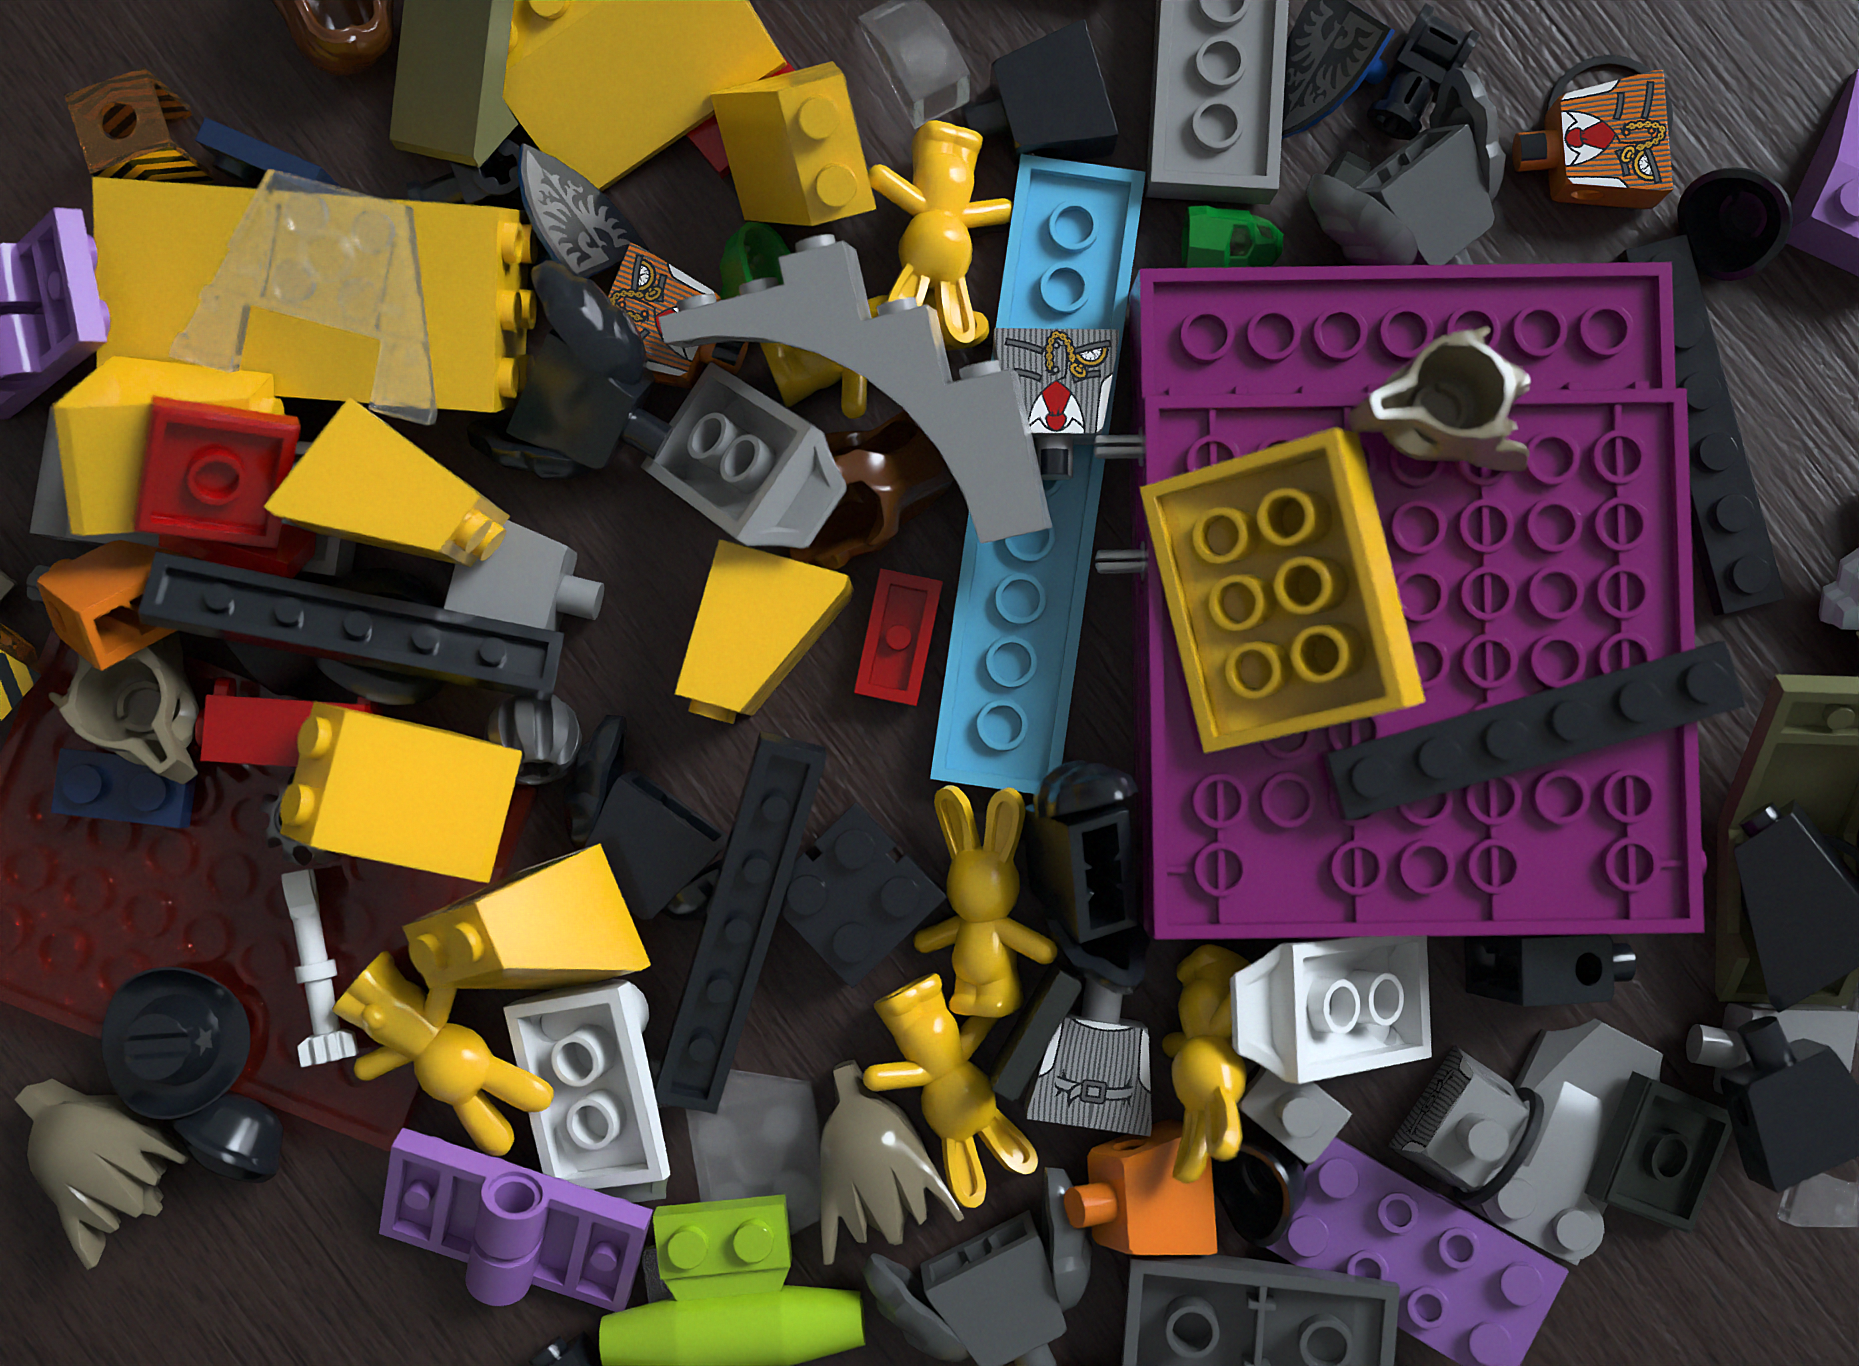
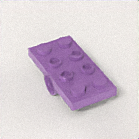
(47, 307)
(512, 1224)
(1458, 1277)

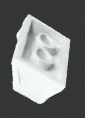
(1334, 1006)
(604, 1107)

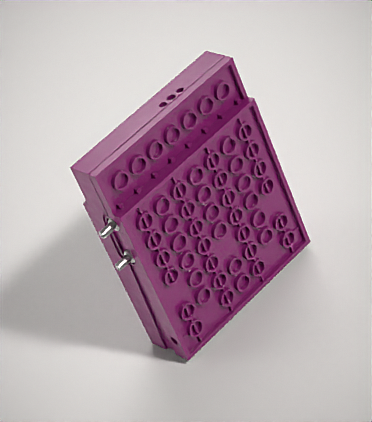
(1499, 584)

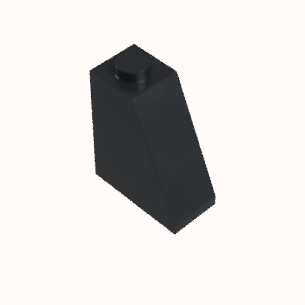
(1798, 903)

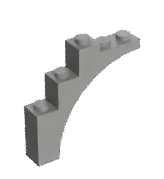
(826, 311)

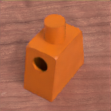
(99, 599)
(1137, 1201)

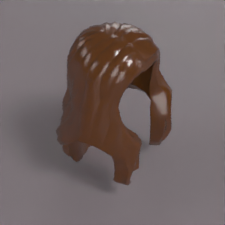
(340, 34)
(888, 481)

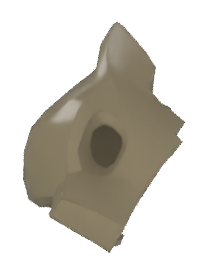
(1450, 405)
(137, 708)
(95, 1160)
(873, 1165)

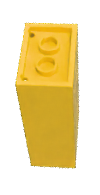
(170, 239)

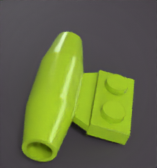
(729, 1295)

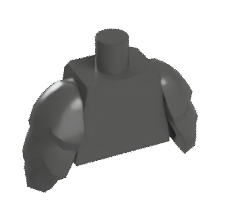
(1428, 194)
(994, 1293)

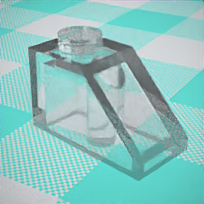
(917, 58)

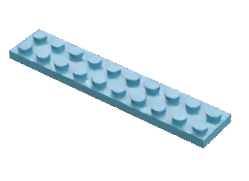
(1027, 592)

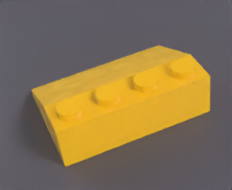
(626, 77)
(1282, 591)

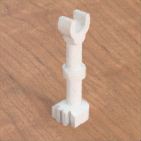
(315, 972)

